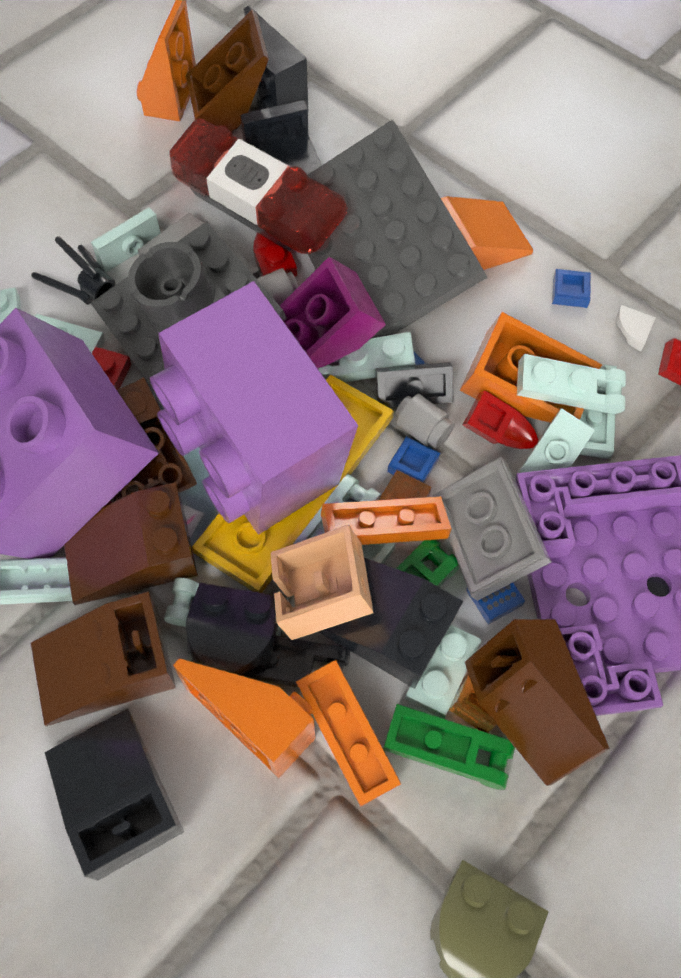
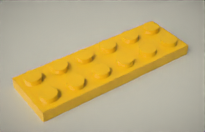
(246, 555)

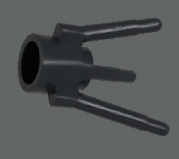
(92, 278)

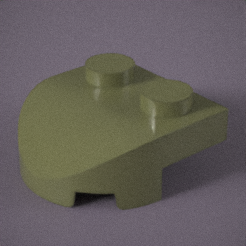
(485, 927)

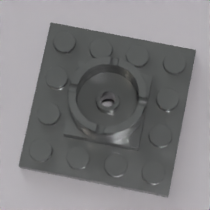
(168, 287)

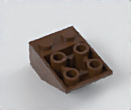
(169, 464)
(102, 660)
(537, 697)

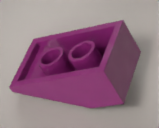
(331, 313)

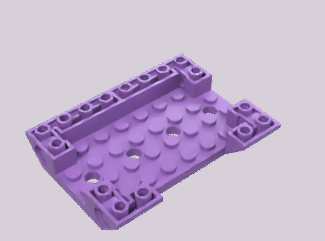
(606, 536)

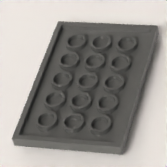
(395, 230)

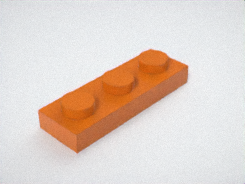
(390, 519)
(348, 733)

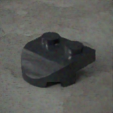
(231, 628)

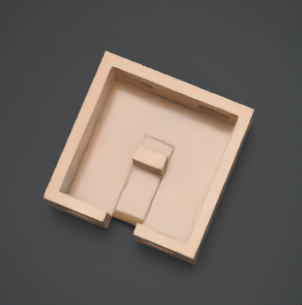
(326, 581)

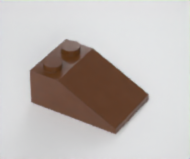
(229, 75)
(131, 546)

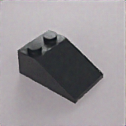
(285, 72)
(405, 623)

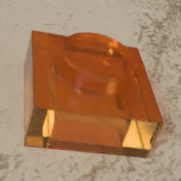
(404, 486)
(467, 707)

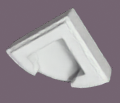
(634, 326)

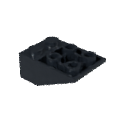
(110, 796)

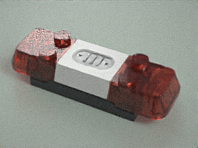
(256, 188)

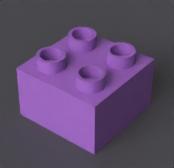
(253, 408)
(62, 437)

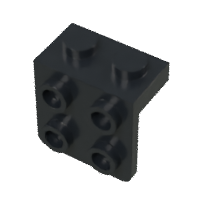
(282, 134)

